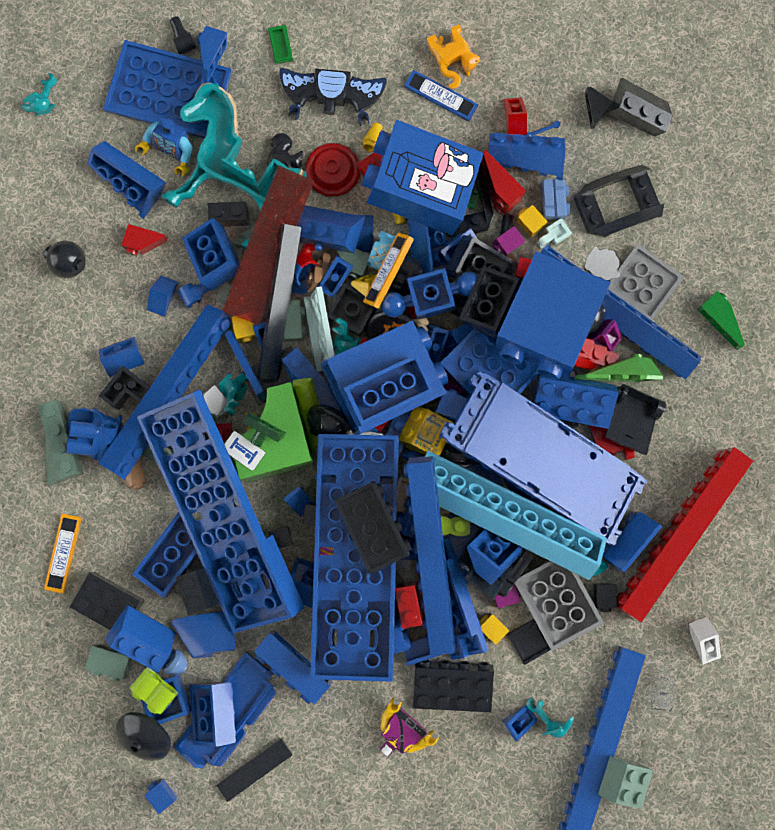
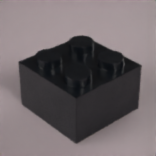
(351, 309)

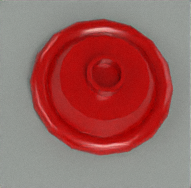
(332, 169)

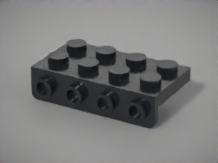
(373, 527)
(453, 686)

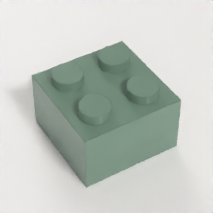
(625, 782)

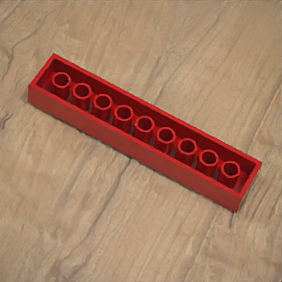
(683, 533)

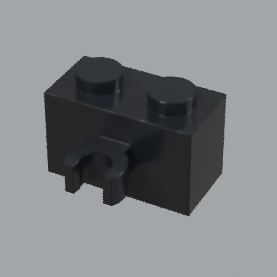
(409, 268)

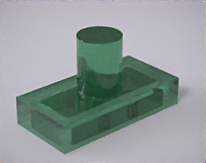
(263, 430)

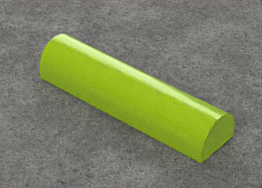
(306, 398)

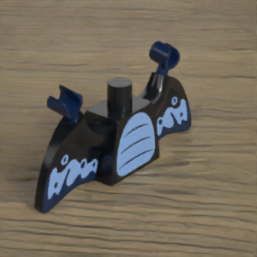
(332, 90)

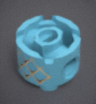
(380, 250)

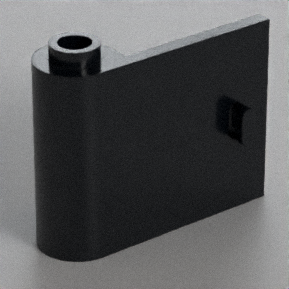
(634, 418)

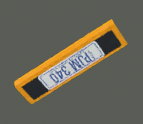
(388, 270)
(62, 553)

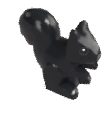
(281, 145)

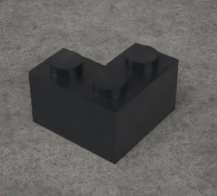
(122, 387)

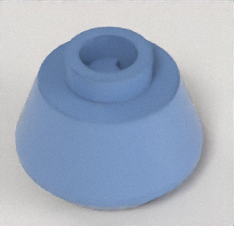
(175, 664)

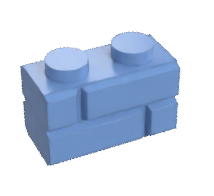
(554, 199)

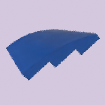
(205, 634)

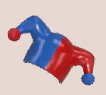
(304, 262)

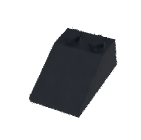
(473, 255)

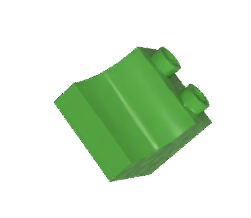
(292, 451)

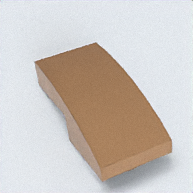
(318, 272)

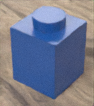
(160, 795)

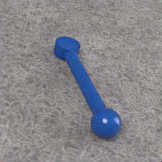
(556, 124)

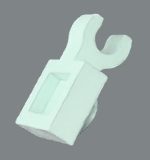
(555, 232)

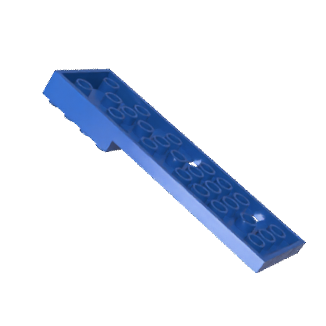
(227, 535)
(342, 588)

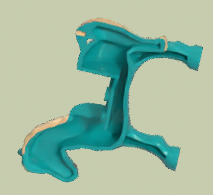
(220, 150)

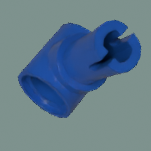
(192, 293)

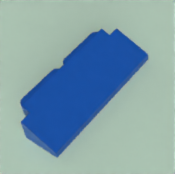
(250, 697)

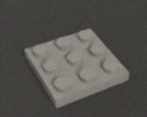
(645, 281)

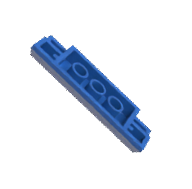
(467, 628)

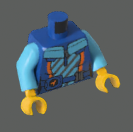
(170, 140)

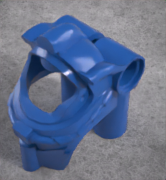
(93, 431)

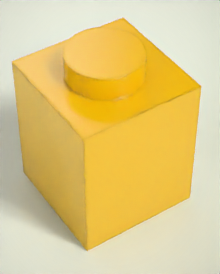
(531, 220)
(243, 330)
(492, 628)

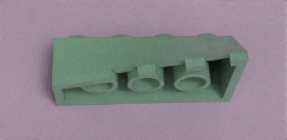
(59, 464)

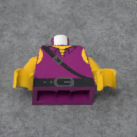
(403, 731)

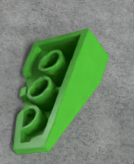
(625, 370)

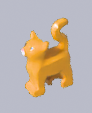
(451, 53)

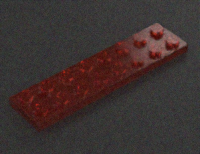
(255, 273)

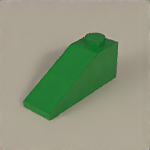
(722, 317)

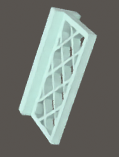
(318, 328)

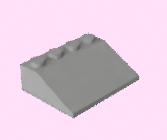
(558, 603)

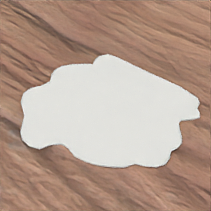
(603, 263)

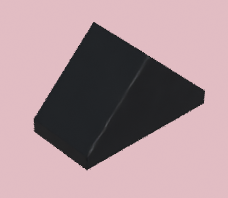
(596, 105)

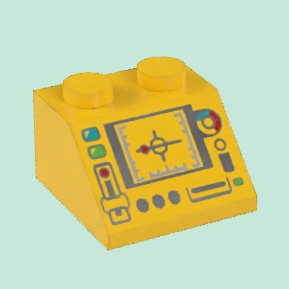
(423, 431)

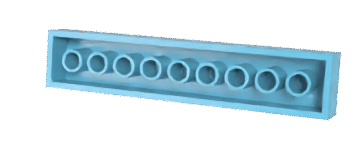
(518, 519)

